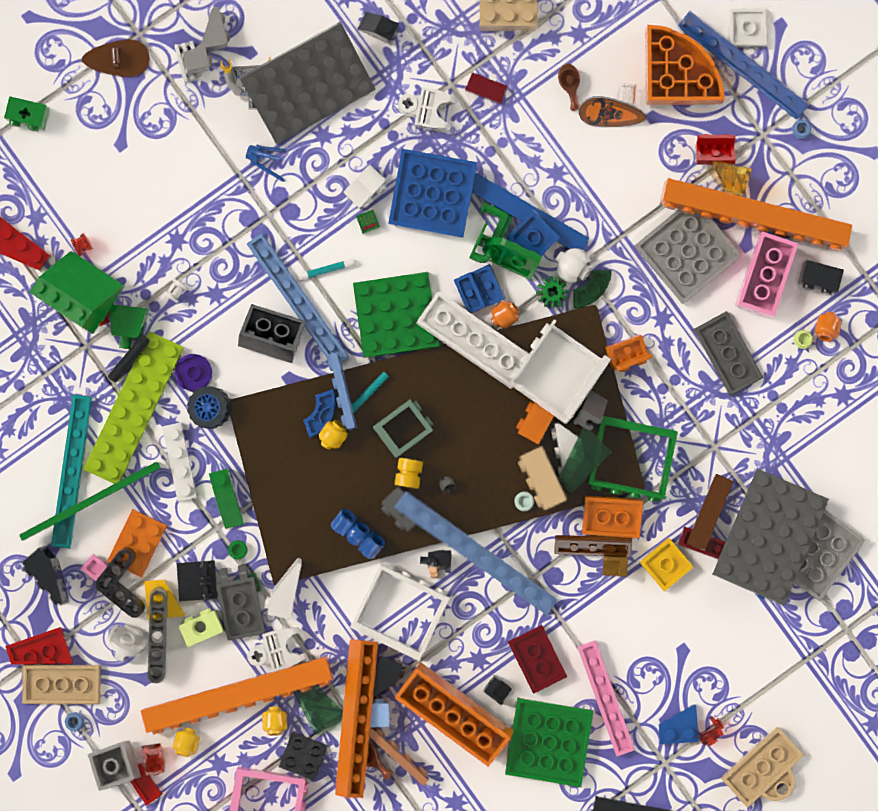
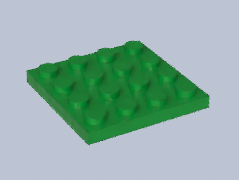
(389, 314)
(549, 742)

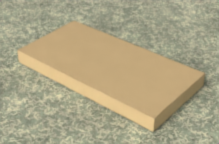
(61, 684)

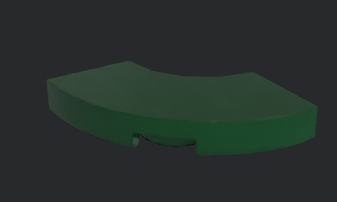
(592, 290)

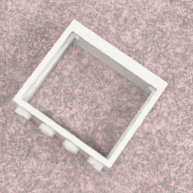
(387, 640)

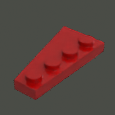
(20, 248)

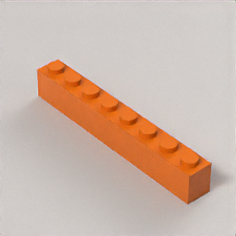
(356, 718)

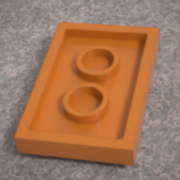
(612, 516)
(143, 536)

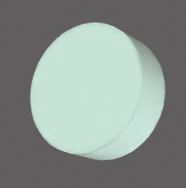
(524, 501)

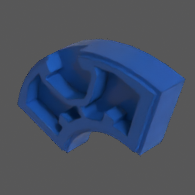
(322, 413)

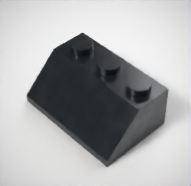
(271, 333)

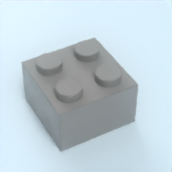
(114, 765)

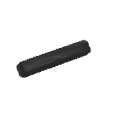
(128, 359)

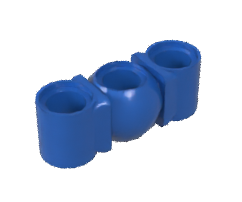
(357, 533)

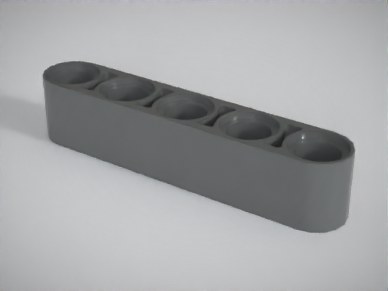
(157, 644)

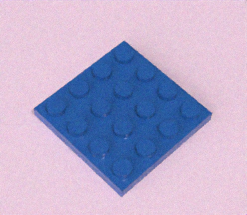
(432, 193)

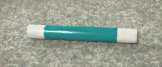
(326, 269)

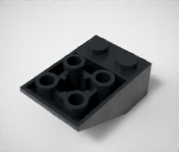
(47, 571)

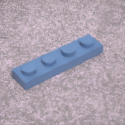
(339, 383)

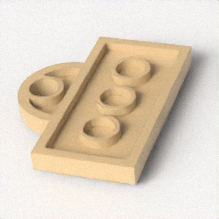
(764, 769)

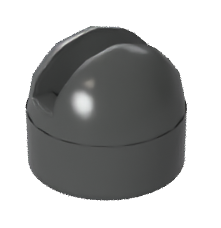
(447, 485)

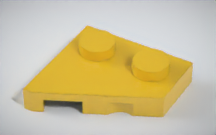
(173, 606)

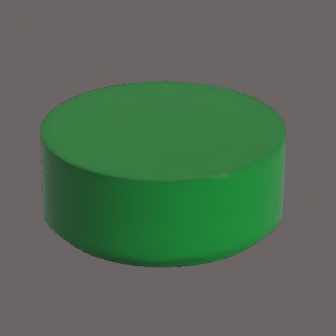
(237, 549)

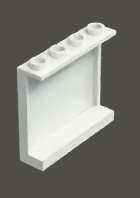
(558, 372)

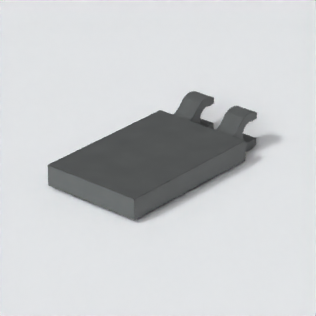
(240, 605)

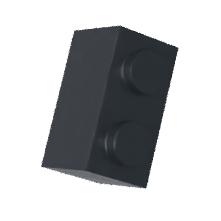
(820, 277)

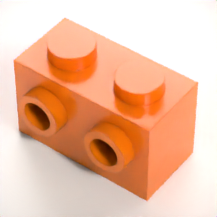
(535, 422)

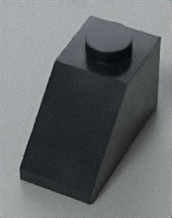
(379, 27)
(387, 674)

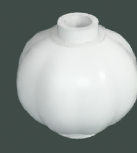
(573, 265)

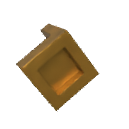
(615, 566)

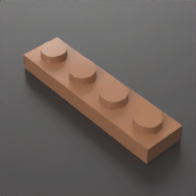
(405, 760)

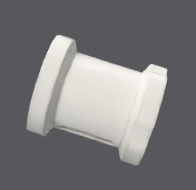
(175, 290)

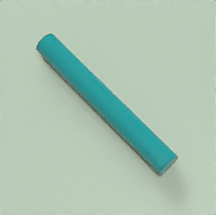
(369, 391)

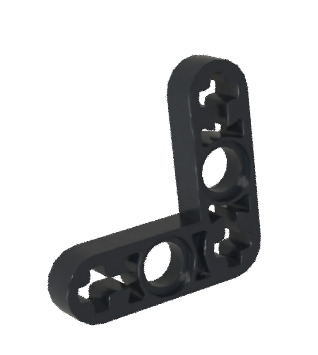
(115, 586)

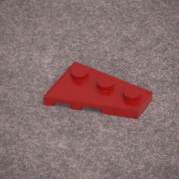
(41, 649)

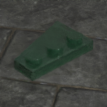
(583, 460)
(318, 708)

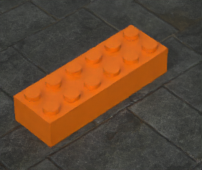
(454, 714)

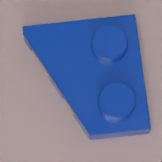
(680, 727)

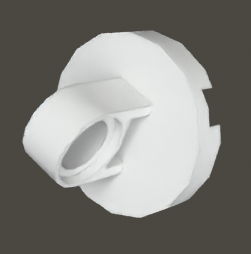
(126, 641)

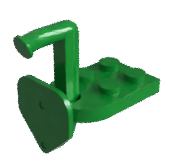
(501, 251)

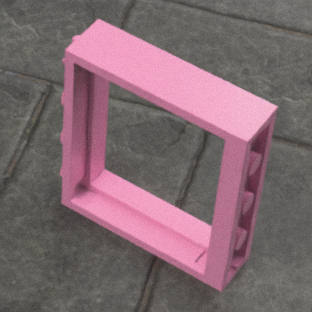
(267, 775)

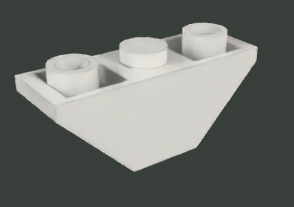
(565, 443)

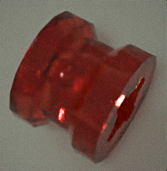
(81, 244)

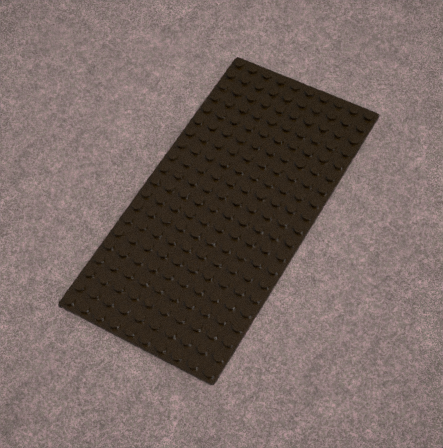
(474, 441)

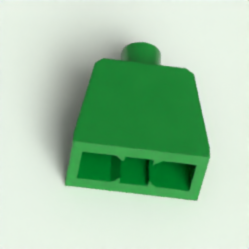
(127, 323)

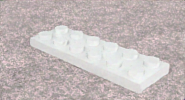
(471, 338)

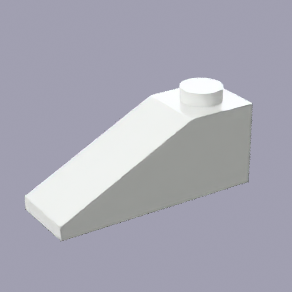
(283, 594)

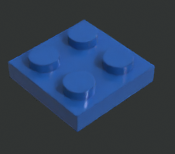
(534, 234)

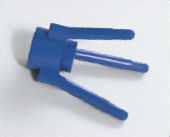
(256, 154)

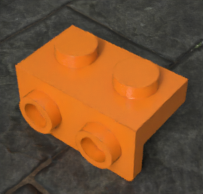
(628, 353)

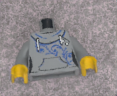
(234, 82)

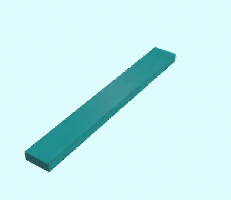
(72, 468)

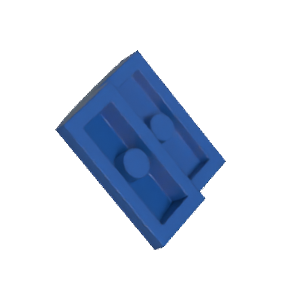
(479, 289)

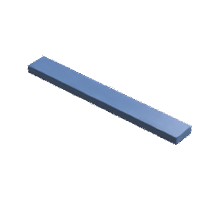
(296, 297)

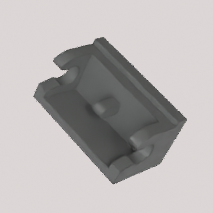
(590, 409)

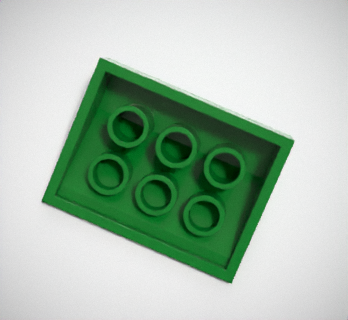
(78, 291)

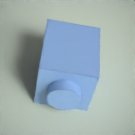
(380, 713)

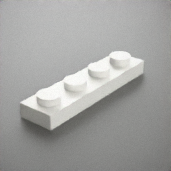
(179, 462)

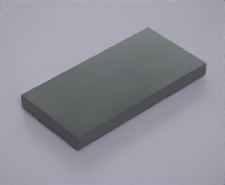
(728, 353)

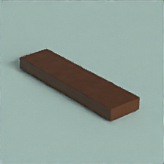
(709, 512)
(593, 545)

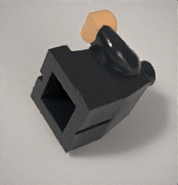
(437, 561)

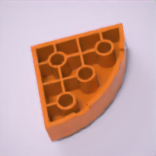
(679, 70)

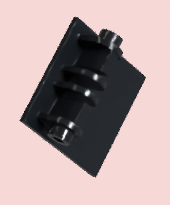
(196, 580)
(303, 756)

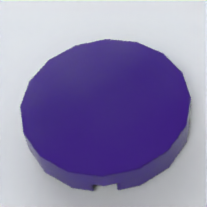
(193, 372)

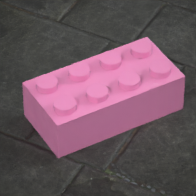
(766, 275)

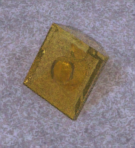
(730, 178)

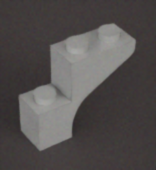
(214, 39)

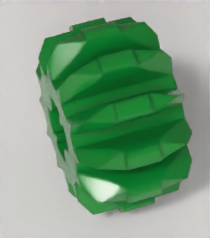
(548, 286)

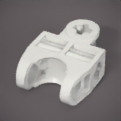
(418, 108)
(269, 651)

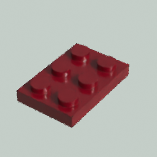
(537, 659)

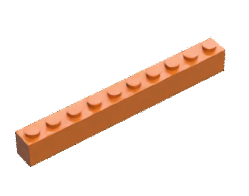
(755, 214)
(237, 694)

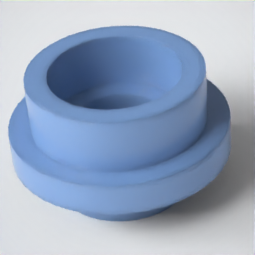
(801, 123)
(68, 721)

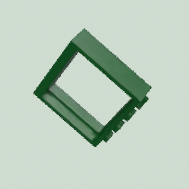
(636, 492)

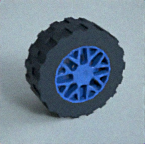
(209, 407)

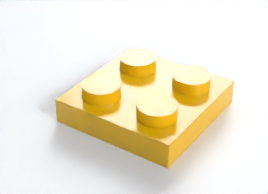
(666, 564)

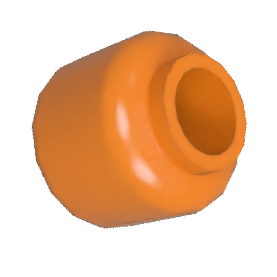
(505, 314)
(828, 326)

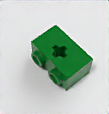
(17, 107)

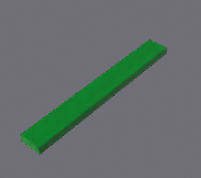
(89, 501)

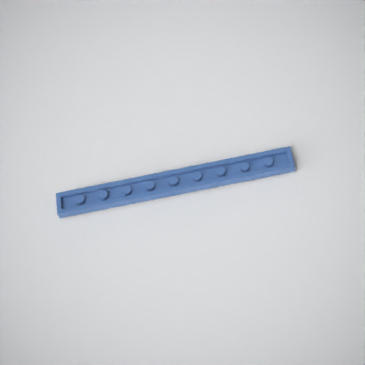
(475, 553)

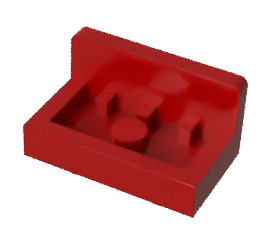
(715, 148)

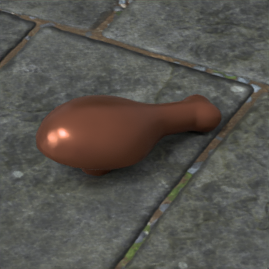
(569, 80)
(374, 761)

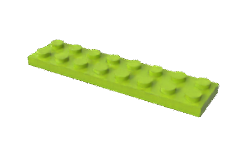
(133, 409)

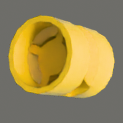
(408, 473)

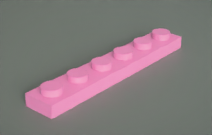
(605, 698)

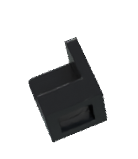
(497, 689)

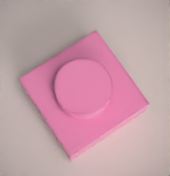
(94, 567)

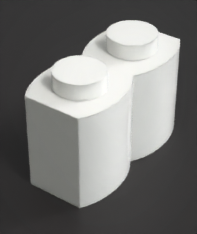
(365, 187)

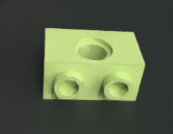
(192, 635)

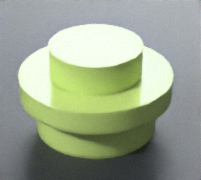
(803, 339)

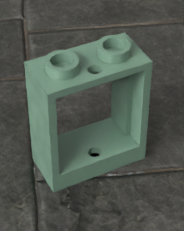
(388, 441)

